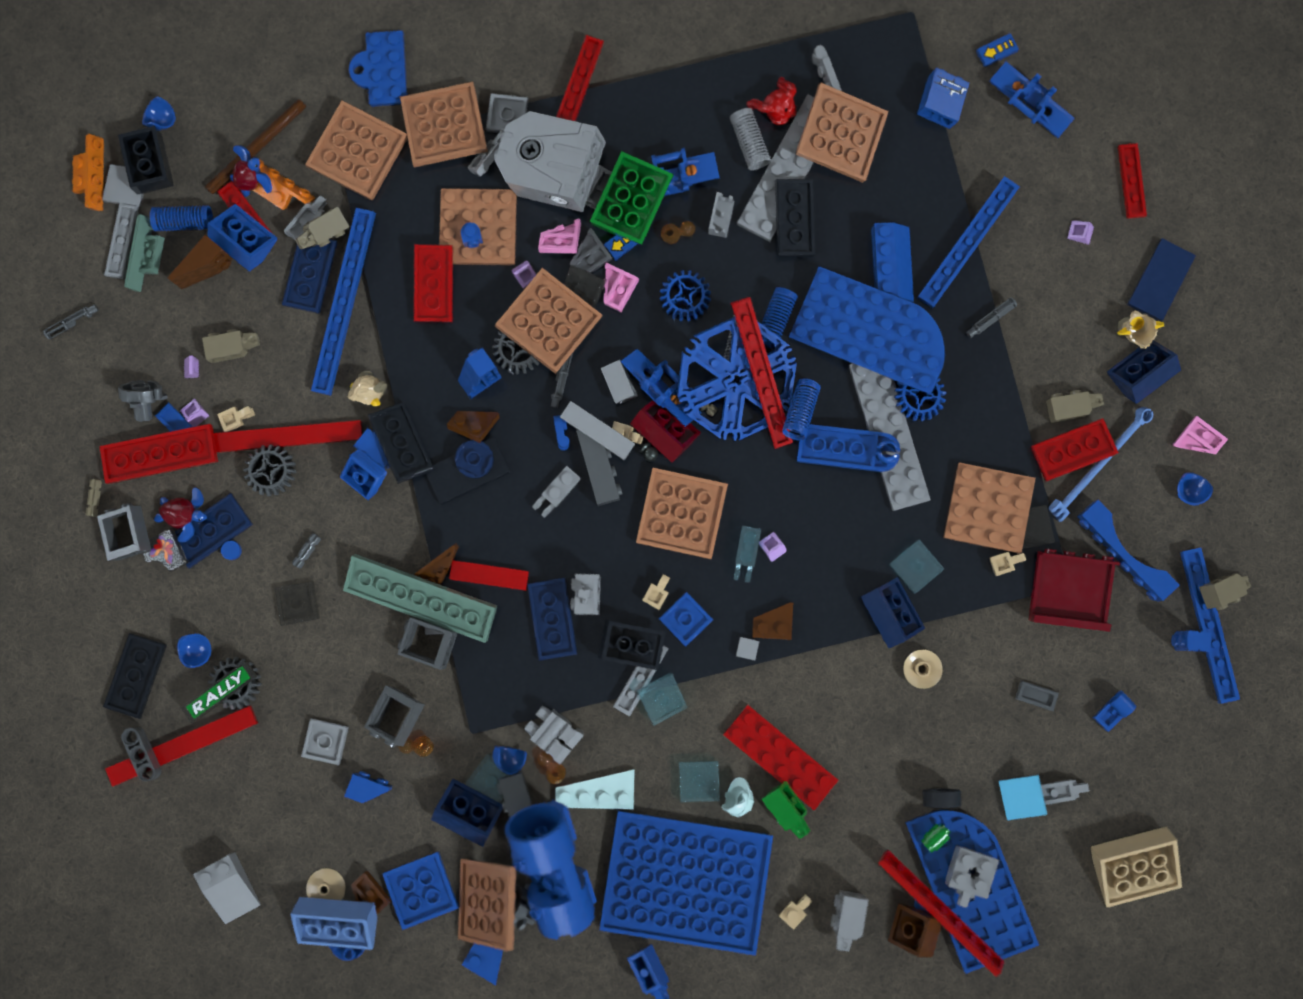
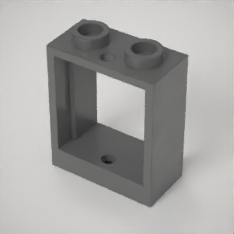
(137, 527)
(444, 650)
(380, 710)

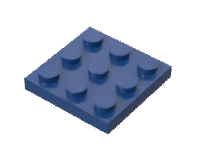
(420, 890)

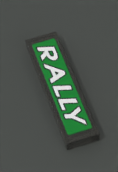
(219, 692)

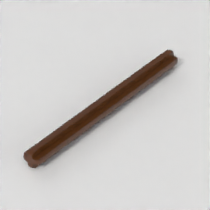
(259, 143)

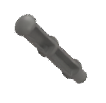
(992, 317)
(70, 321)
(561, 381)

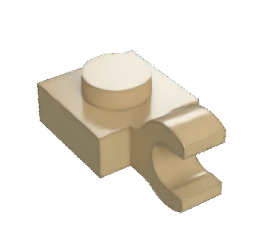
(232, 418)
(626, 431)
(1004, 562)
(656, 594)
(794, 913)

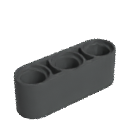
(133, 747)

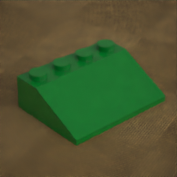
(631, 198)

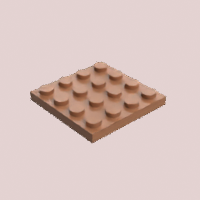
(443, 124)
(841, 132)
(357, 150)
(493, 213)
(548, 320)
(989, 508)
(682, 513)
(487, 904)

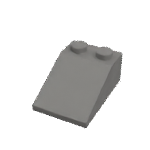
(227, 888)

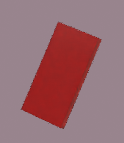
(433, 283)
(1074, 450)

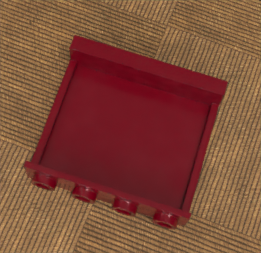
(1072, 590)

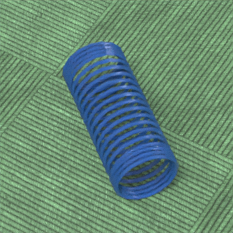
(181, 217)
(786, 295)
(801, 414)

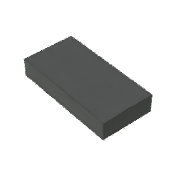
(1036, 695)

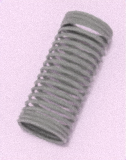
(753, 141)

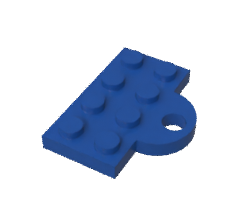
(383, 68)

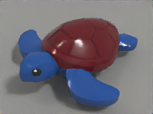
(248, 174)
(181, 513)

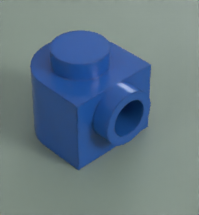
(471, 235)

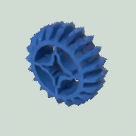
(679, 281)
(936, 398)

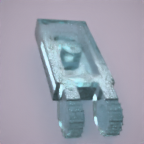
(747, 551)

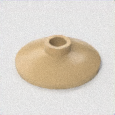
(932, 671)
(328, 878)

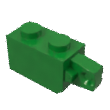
(787, 809)

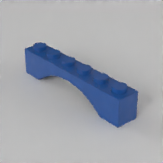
(1100, 522)

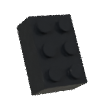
(145, 160)

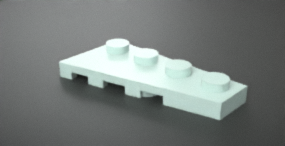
(604, 792)

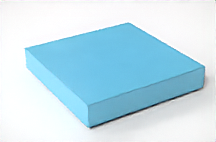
(1023, 797)

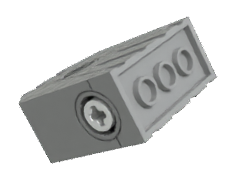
(550, 159)

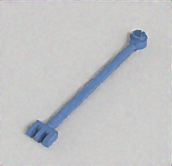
(1058, 508)

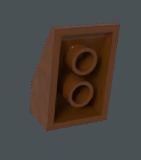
(201, 263)

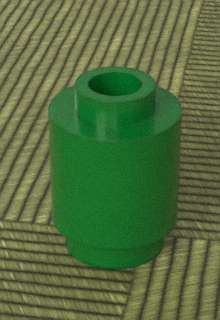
(935, 837)

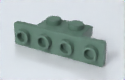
(144, 254)

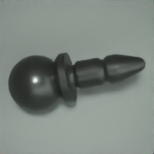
(649, 452)

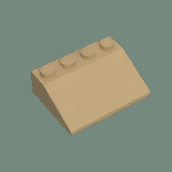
(1137, 866)

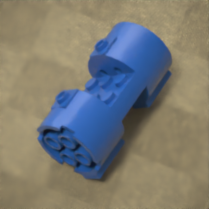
(543, 848)

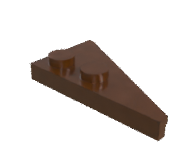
(438, 568)

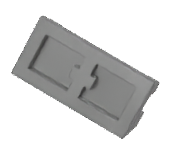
(597, 187)
(721, 215)
(619, 382)

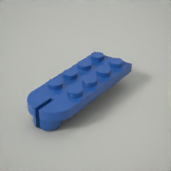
(848, 448)

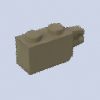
(322, 229)
(228, 345)
(1072, 406)
(1224, 591)

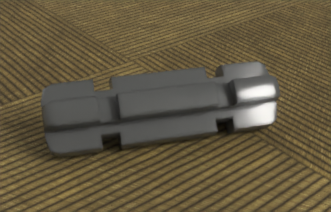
(306, 550)

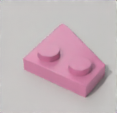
(560, 239)
(618, 287)
(1200, 437)

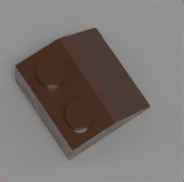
(914, 931)

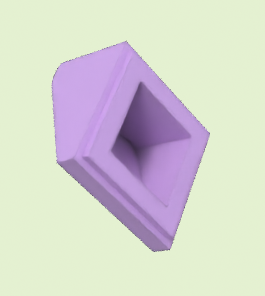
(1081, 231)
(524, 274)
(191, 367)
(194, 413)
(772, 546)

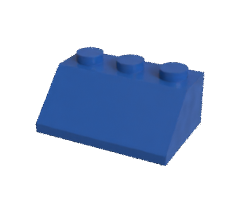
(241, 237)

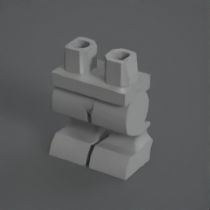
(551, 730)

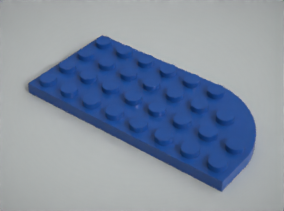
(871, 330)
(996, 920)

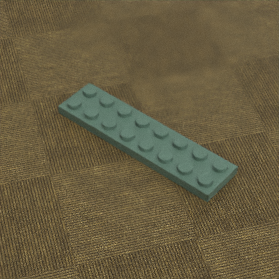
(420, 598)

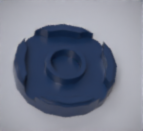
(474, 459)

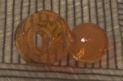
(687, 229)
(417, 746)
(545, 760)

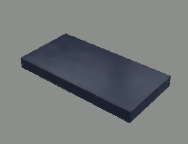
(309, 277)
(1161, 280)
(223, 523)
(552, 619)

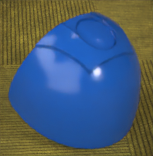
(159, 114)
(1194, 489)
(193, 650)
(509, 759)

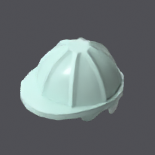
(738, 798)

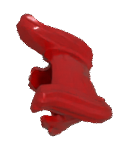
(777, 102)

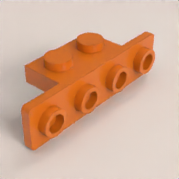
(89, 172)
(282, 189)

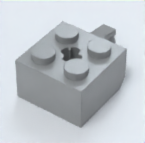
(586, 594)
(974, 884)
(849, 918)

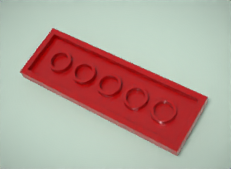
(158, 454)
(780, 757)

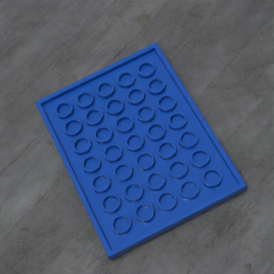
(686, 882)

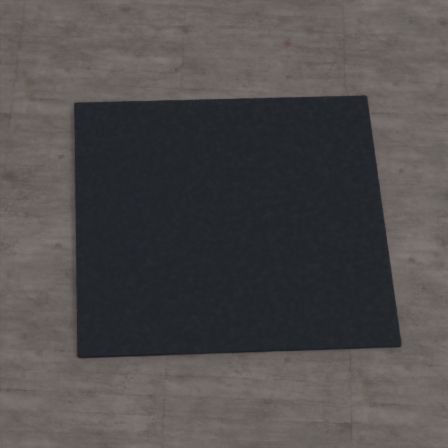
(828, 517)

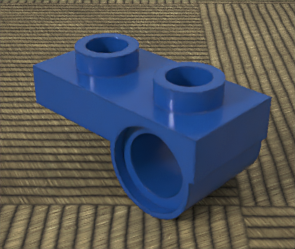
(1114, 710)

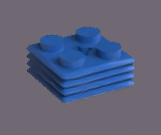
(363, 474)

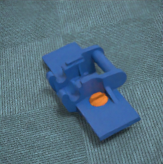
(1015, 85)
(690, 171)
(663, 395)

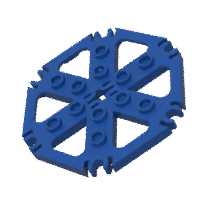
(733, 393)

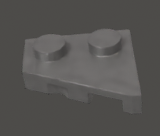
(591, 254)

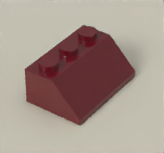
(664, 430)

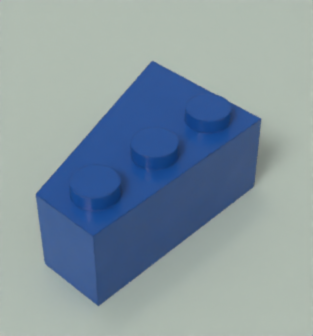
(478, 373)

